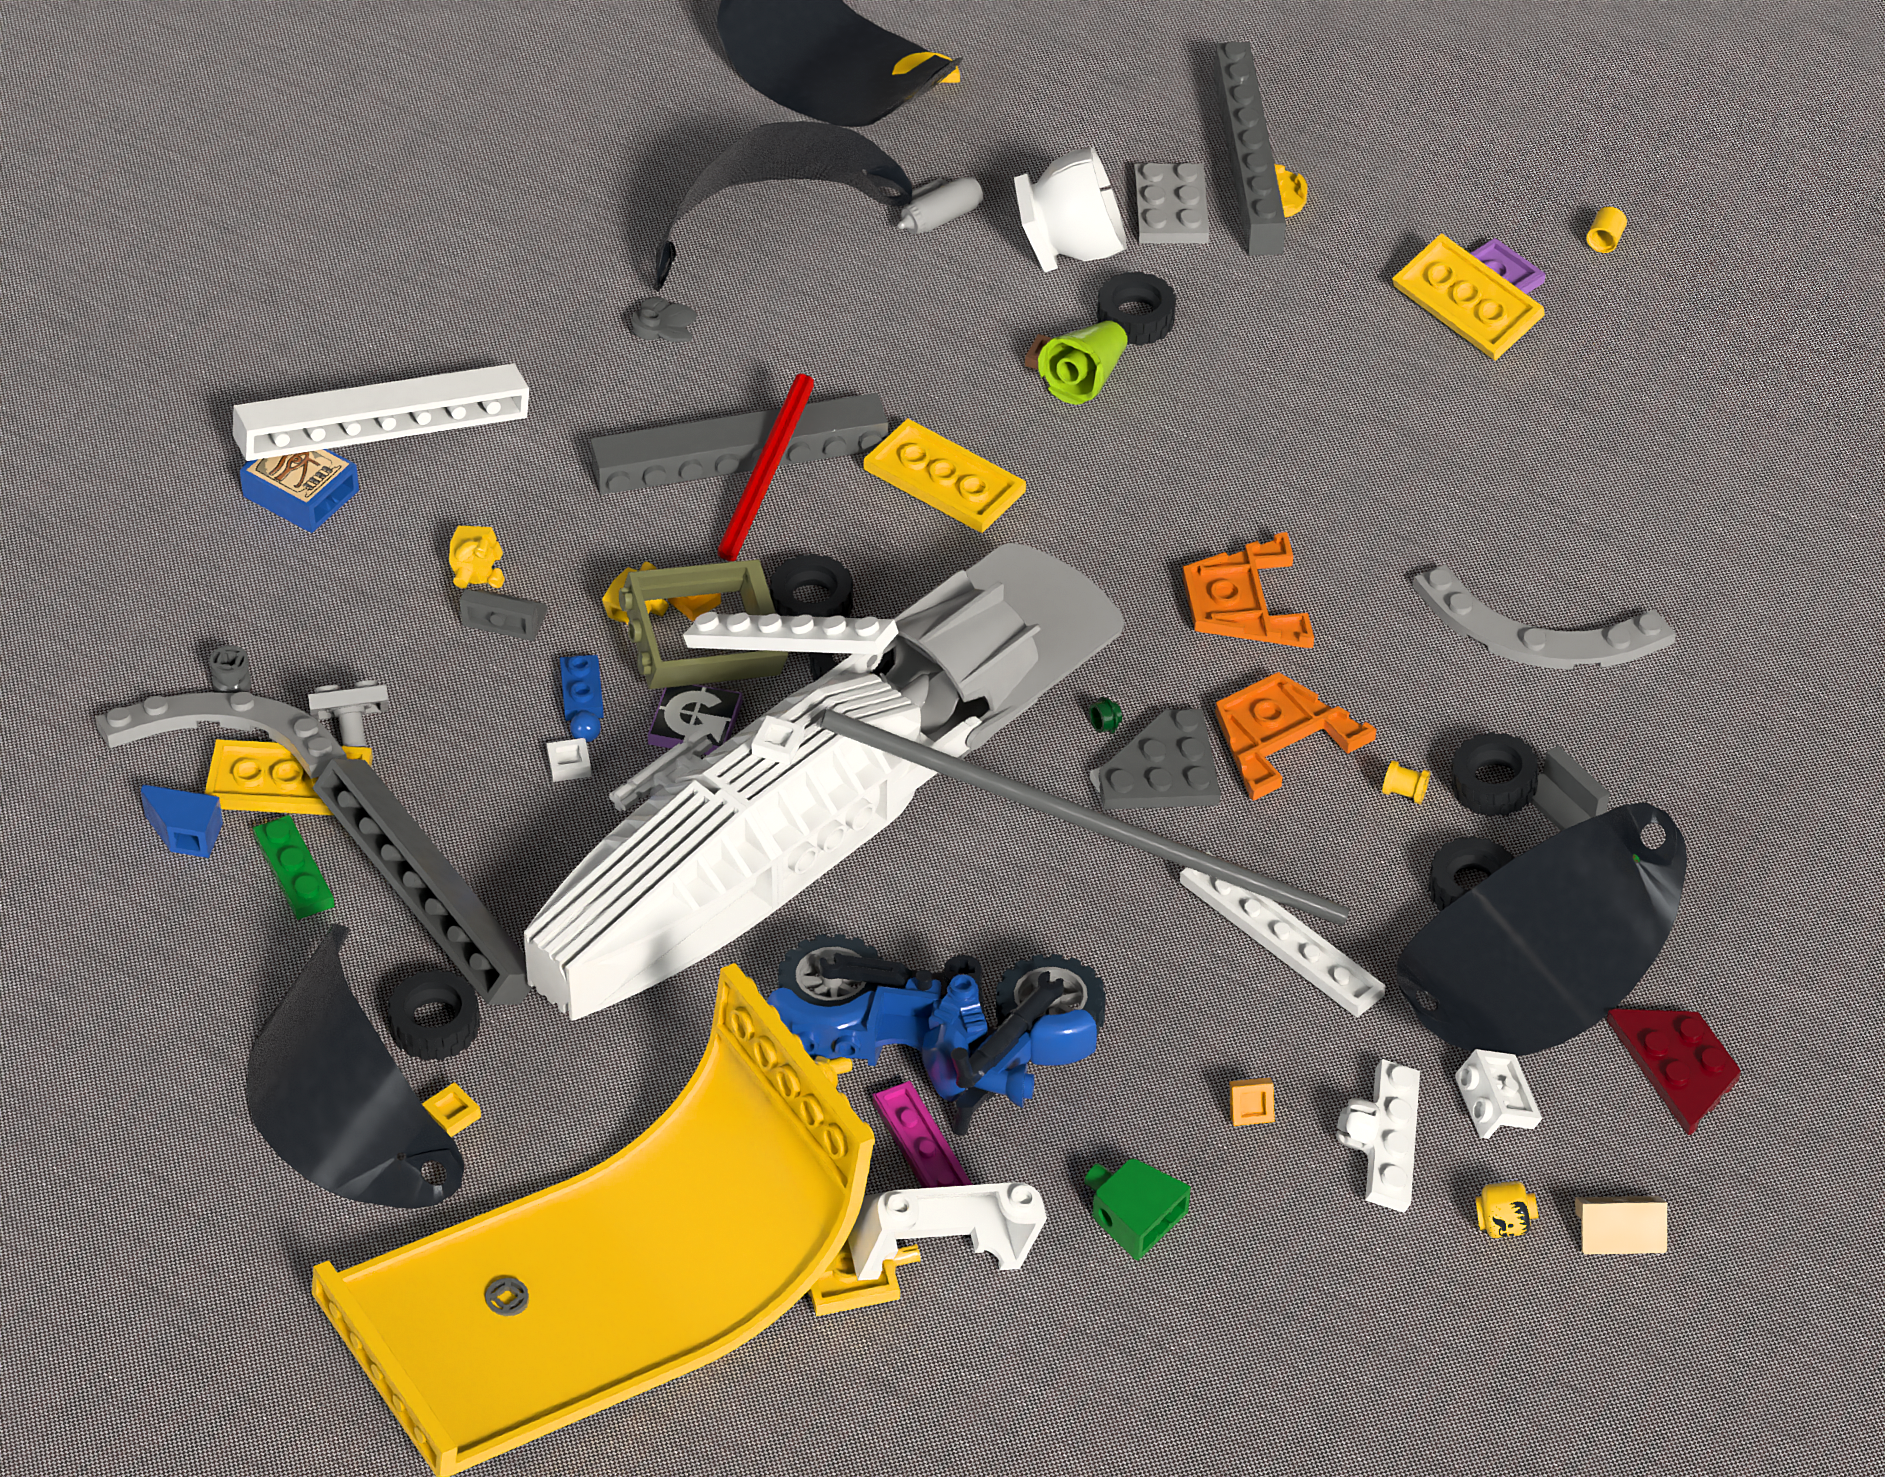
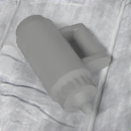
(940, 203)

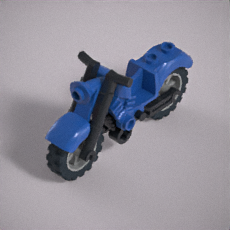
(941, 1016)

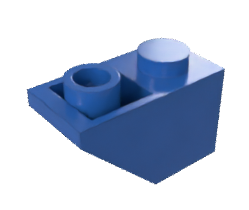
(183, 819)

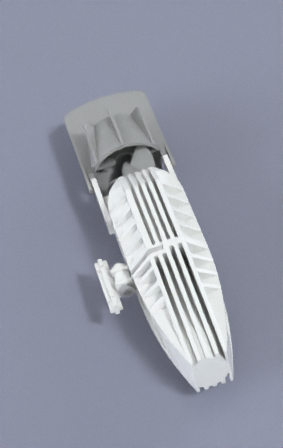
(747, 833)

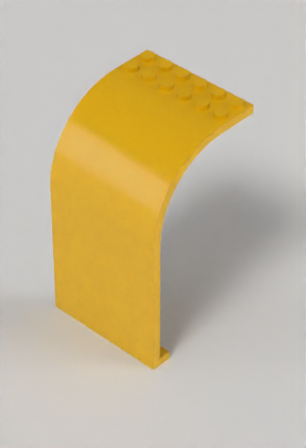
(626, 1267)

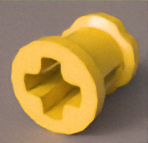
(1406, 782)

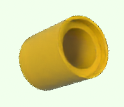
(1606, 229)

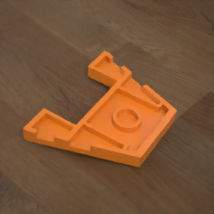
(1229, 597)
(1274, 716)

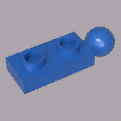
(582, 695)

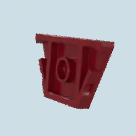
(1678, 1059)

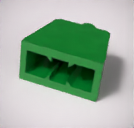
(1137, 1204)

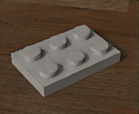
(1171, 203)

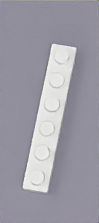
(791, 633)
(1289, 941)

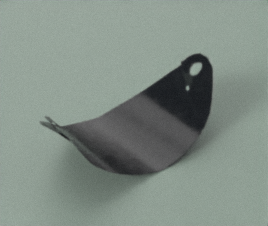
(787, 153)
(1549, 936)
(338, 1100)

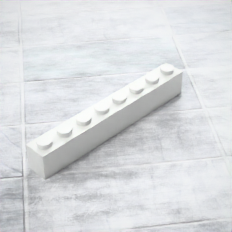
(380, 411)

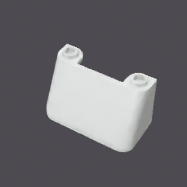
(997, 1216)

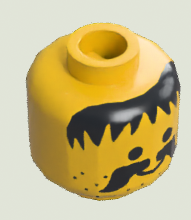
(1506, 1209)

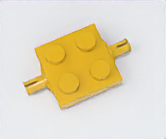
(840, 1290)

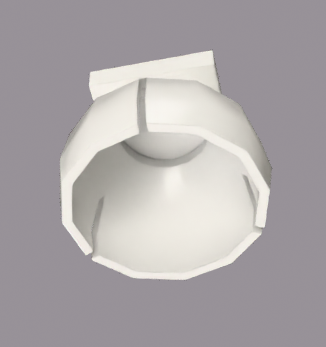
(1069, 212)

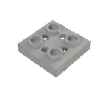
(349, 707)

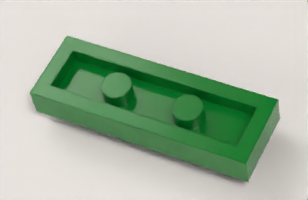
(293, 867)

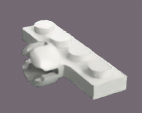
(1385, 1133)

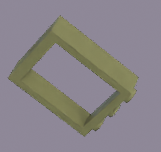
(692, 581)

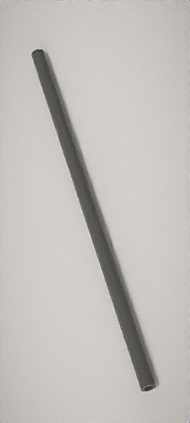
(1084, 817)

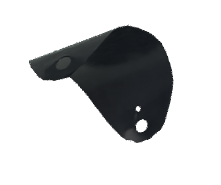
(824, 59)

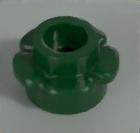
(1105, 715)

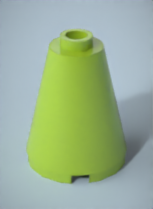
(1082, 361)

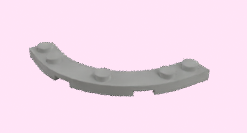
(1535, 645)
(243, 711)

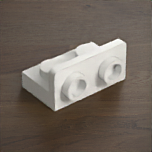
(1496, 1092)

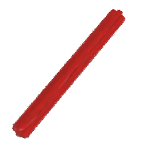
(765, 467)

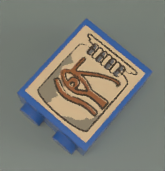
(301, 486)

